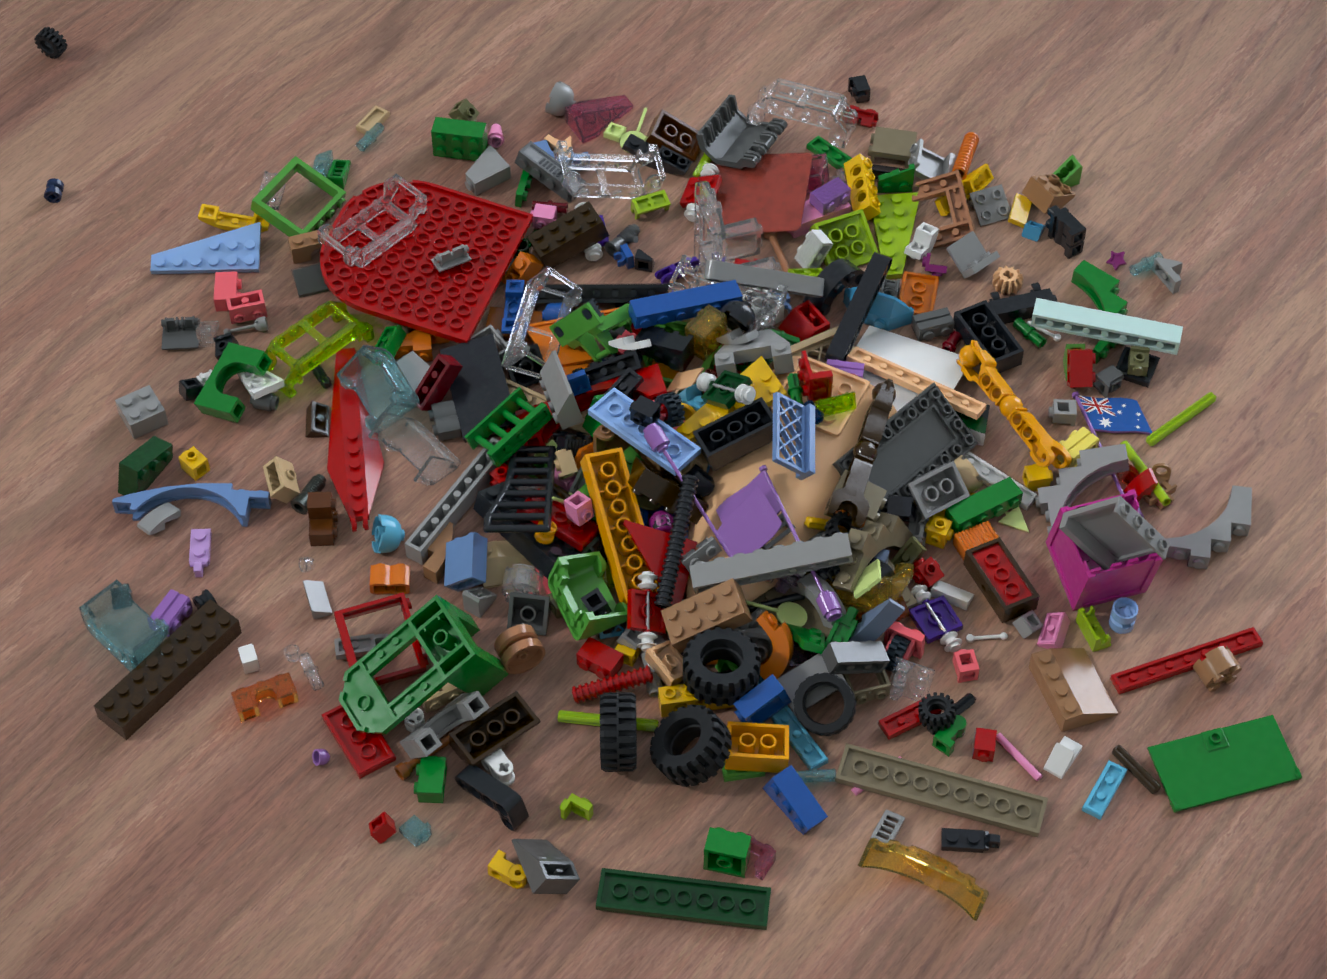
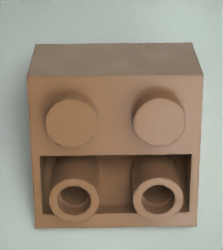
(1047, 191)

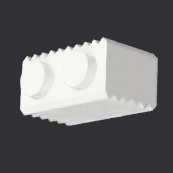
(813, 249)

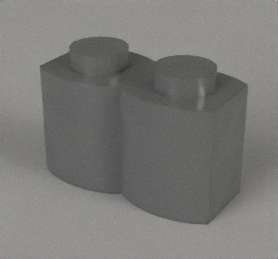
(445, 420)

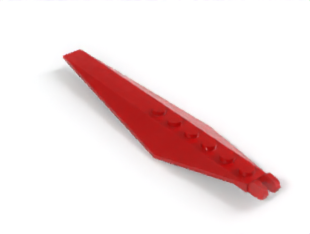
(353, 457)

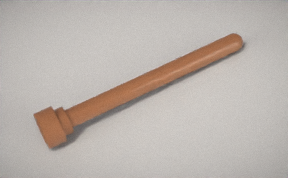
(771, 236)

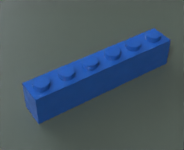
(681, 304)

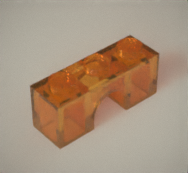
(278, 688)

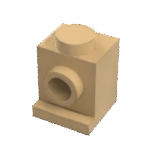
(565, 464)

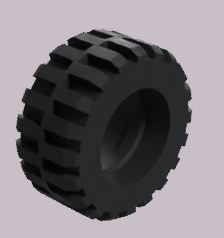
(721, 645)
(618, 732)
(704, 758)

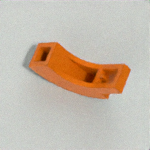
(781, 642)

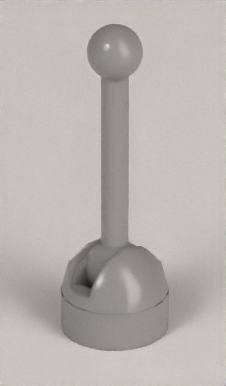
(259, 324)

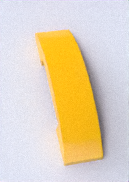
(228, 221)

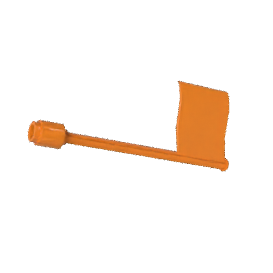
(567, 355)

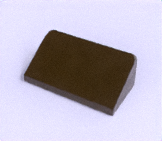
(317, 420)

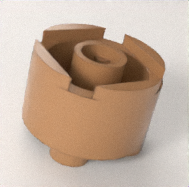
(1217, 668)

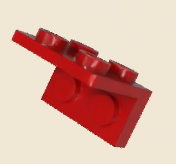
(816, 384)

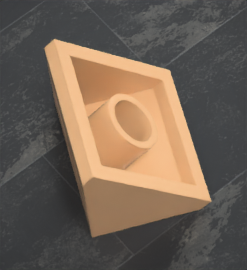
(666, 662)

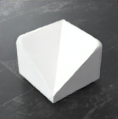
(249, 658)

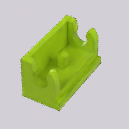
(650, 203)
(1092, 630)

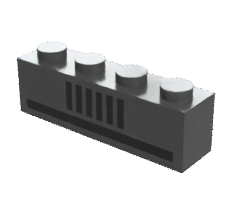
(544, 169)

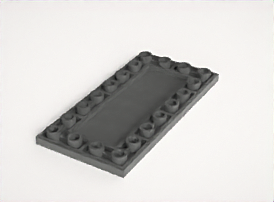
(915, 442)

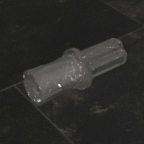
(311, 671)

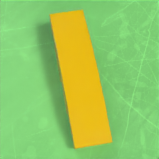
(974, 181)

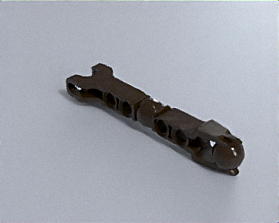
(851, 495)

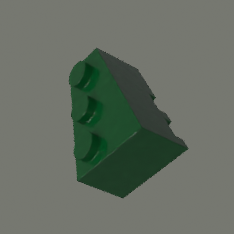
(143, 465)

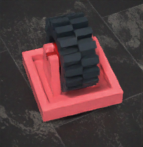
(671, 409)
(903, 643)

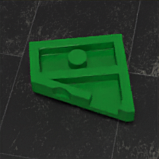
(896, 181)
(808, 639)

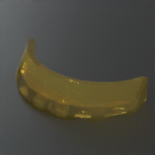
(928, 870)

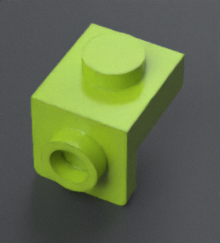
(578, 805)

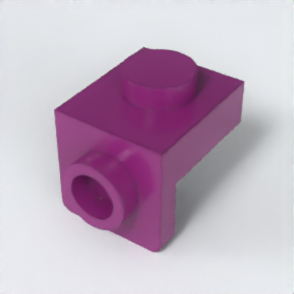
(937, 270)

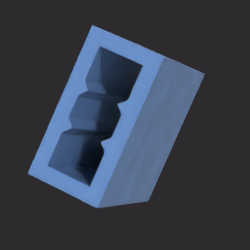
(465, 562)

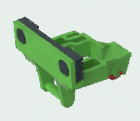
(587, 323)

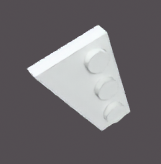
(261, 385)

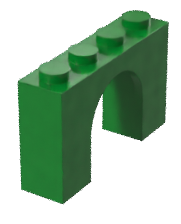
(233, 360)

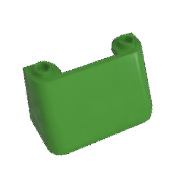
(574, 578)

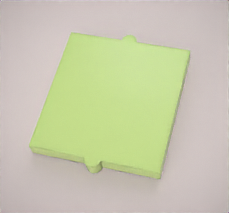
(868, 579)

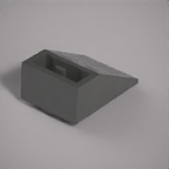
(545, 866)

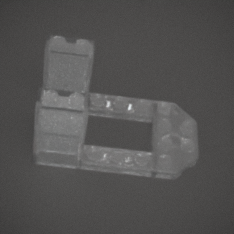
(725, 241)

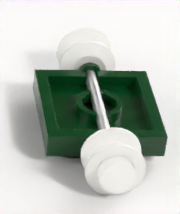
(726, 389)

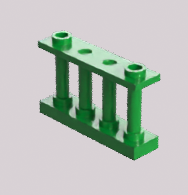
(518, 436)

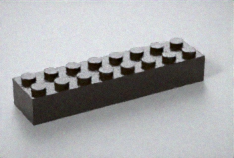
(167, 669)

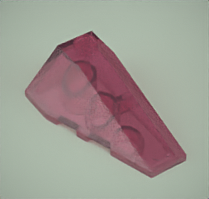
(593, 116)

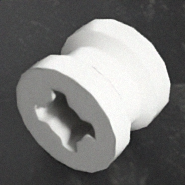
(418, 718)

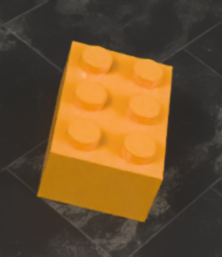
(758, 747)

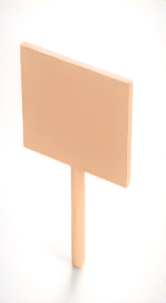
(684, 380)

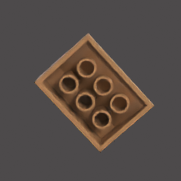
(1071, 687)

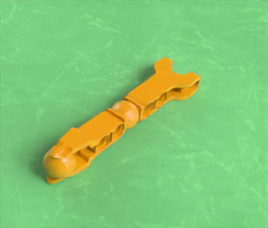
(1024, 423)

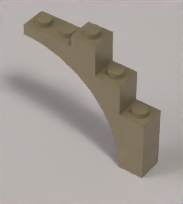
(865, 544)

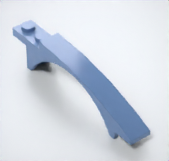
(236, 501)

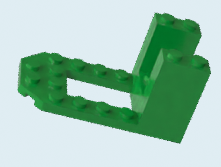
(457, 660)

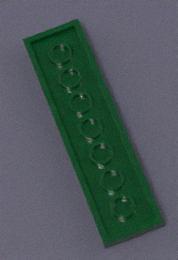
(683, 898)

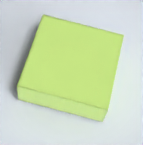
(614, 132)

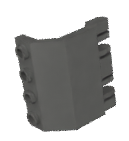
(734, 142)

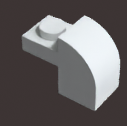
(923, 241)

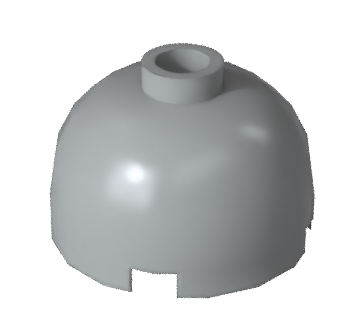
(560, 97)

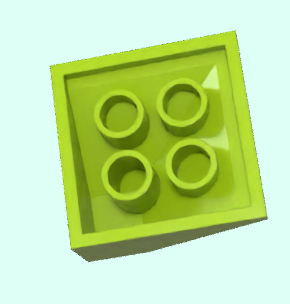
(849, 236)

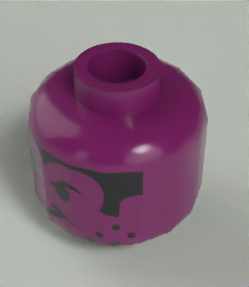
(661, 521)

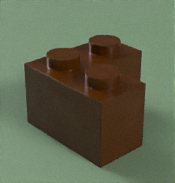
(322, 518)

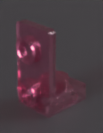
(766, 857)

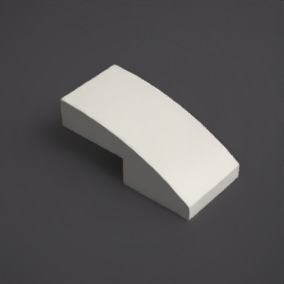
(629, 343)

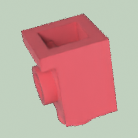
(966, 665)

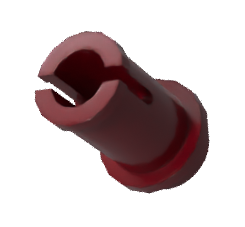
(952, 341)

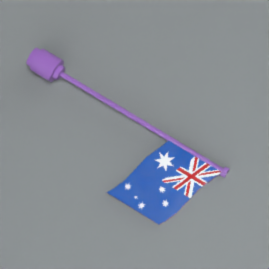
(1113, 416)

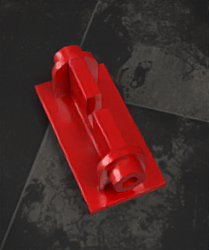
(868, 116)

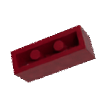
(437, 381)

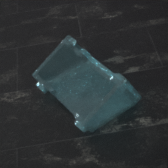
(378, 383)
(122, 625)

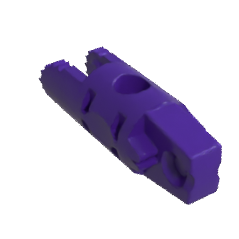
(666, 273)

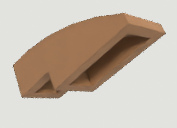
(435, 565)

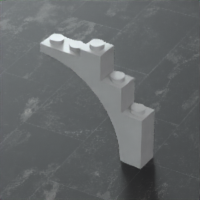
(1072, 481)
(1217, 536)

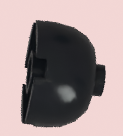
(739, 315)

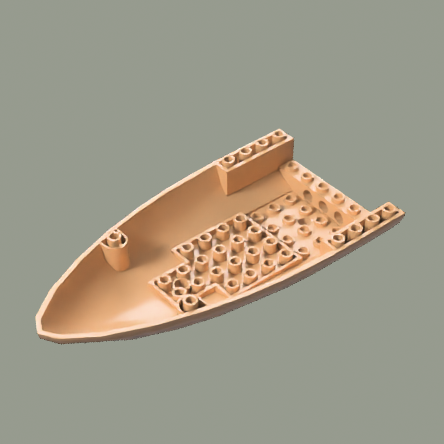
(799, 497)

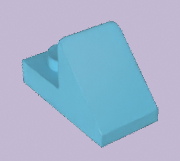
(692, 397)

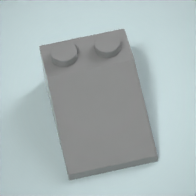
(938, 489)

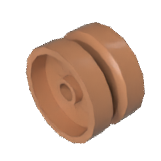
(519, 649)

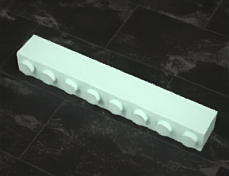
(1106, 326)

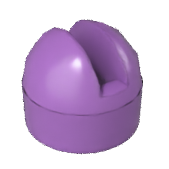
(320, 757)

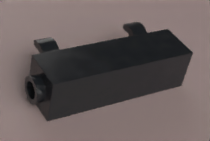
(1020, 305)

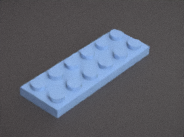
(614, 414)

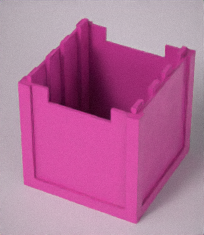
(1085, 580)

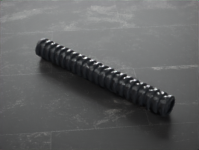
(676, 541)

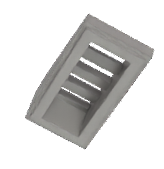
(894, 832)

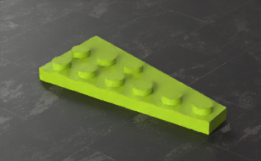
(894, 229)

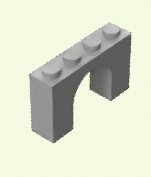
(426, 737)

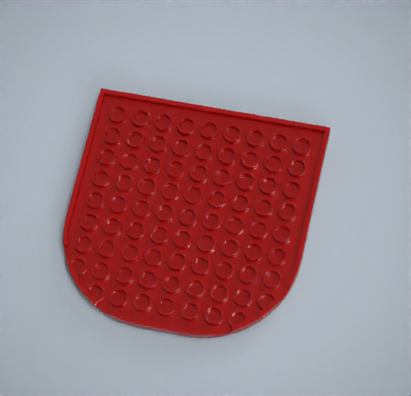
(405, 283)

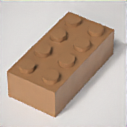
(715, 607)

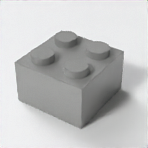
(141, 412)

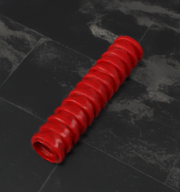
(612, 684)

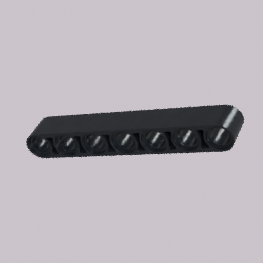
(859, 307)

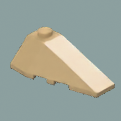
(499, 556)

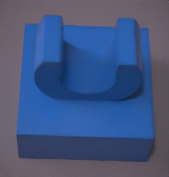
(625, 256)

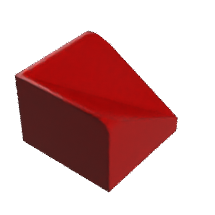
(382, 827)

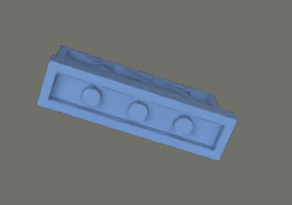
(803, 436)

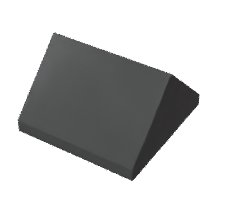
(309, 280)
(529, 610)

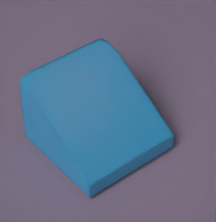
(1033, 230)

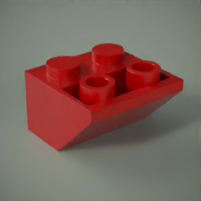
(805, 321)

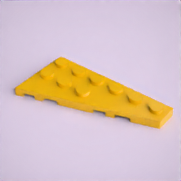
(764, 383)

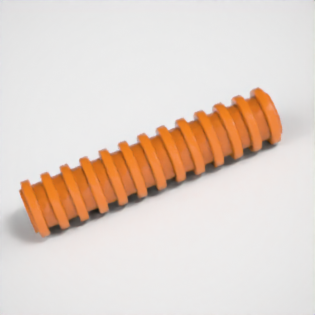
(966, 154)

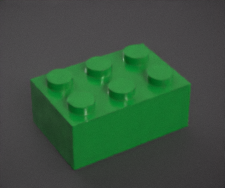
(459, 138)

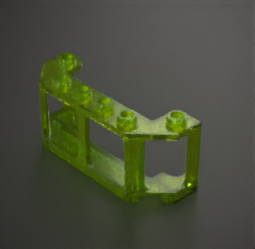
(327, 345)

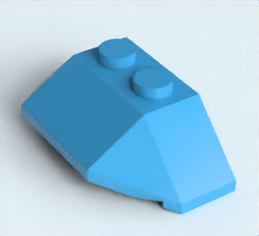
(886, 312)

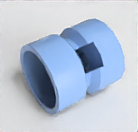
(1123, 615)

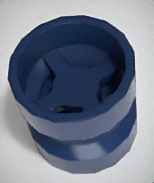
(54, 190)

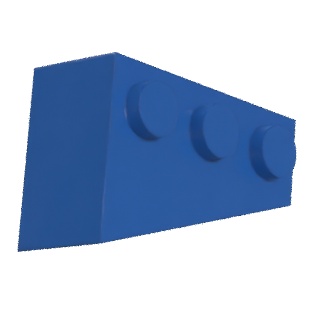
(795, 800)

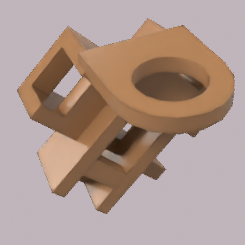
(1163, 479)

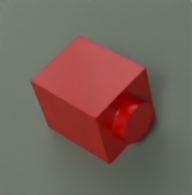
(984, 744)

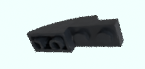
(672, 161)

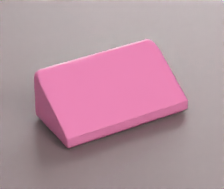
(1054, 630)

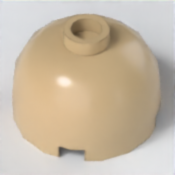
(968, 474)

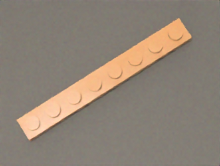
(915, 381)

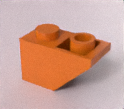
(523, 268)

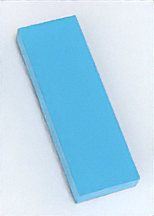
(1104, 790)

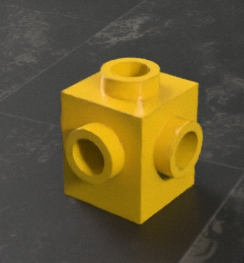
(938, 531)

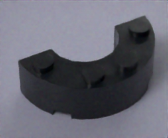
(836, 277)

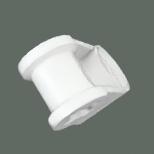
(500, 767)

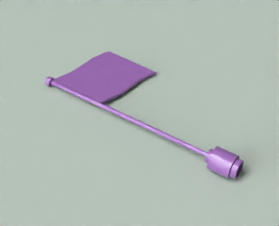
(747, 526)
(826, 600)

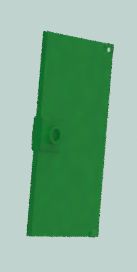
(1224, 763)

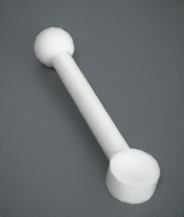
(1057, 337)
(970, 638)

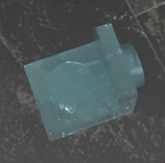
(416, 831)

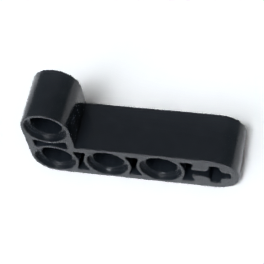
(494, 794)

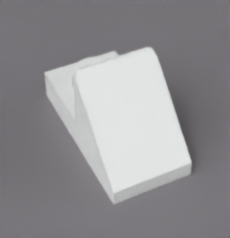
(1062, 757)

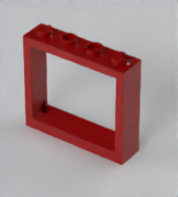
(370, 607)

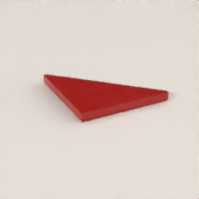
(652, 546)

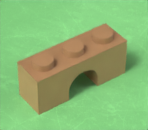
(303, 245)

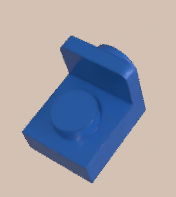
(579, 382)

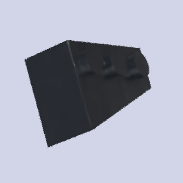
(667, 347)

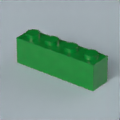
(984, 505)

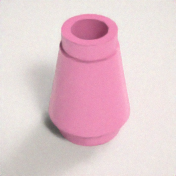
(495, 136)

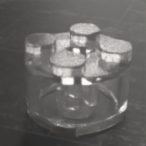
(521, 579)

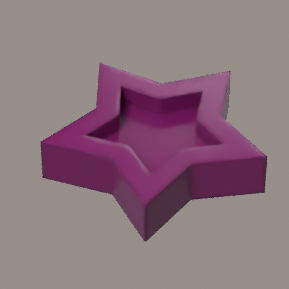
(1117, 260)

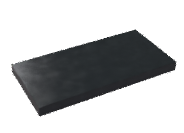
(480, 382)

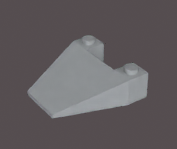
(767, 345)

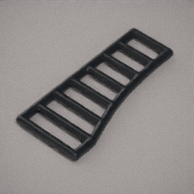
(509, 482)

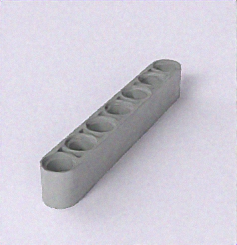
(764, 278)

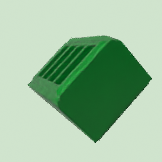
(339, 175)

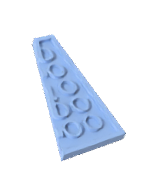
(224, 252)

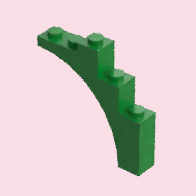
(1103, 291)

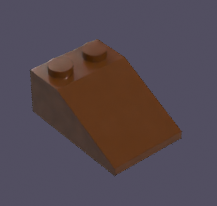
(673, 134)

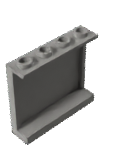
(1112, 532)

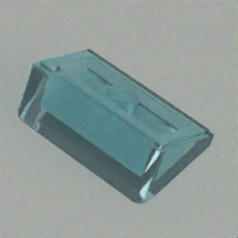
(323, 162)

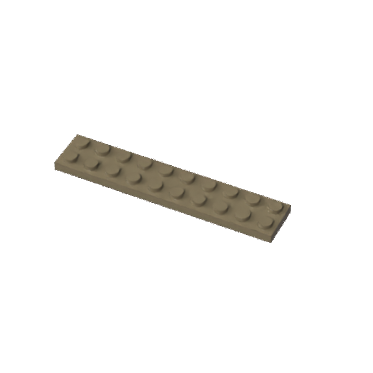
(941, 790)

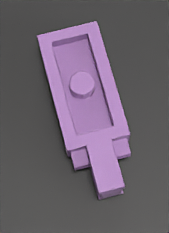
(200, 550)

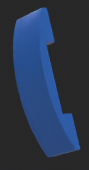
(514, 294)

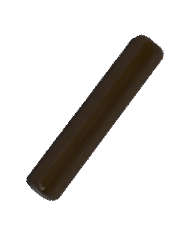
(1136, 769)

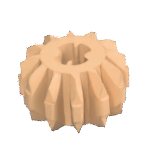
(1007, 280)

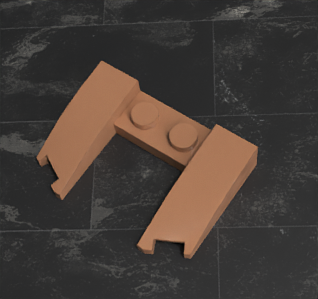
(952, 187)

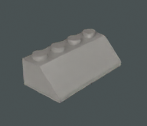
(559, 393)

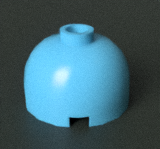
(387, 534)

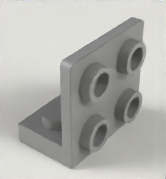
(970, 255)

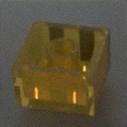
(706, 327)

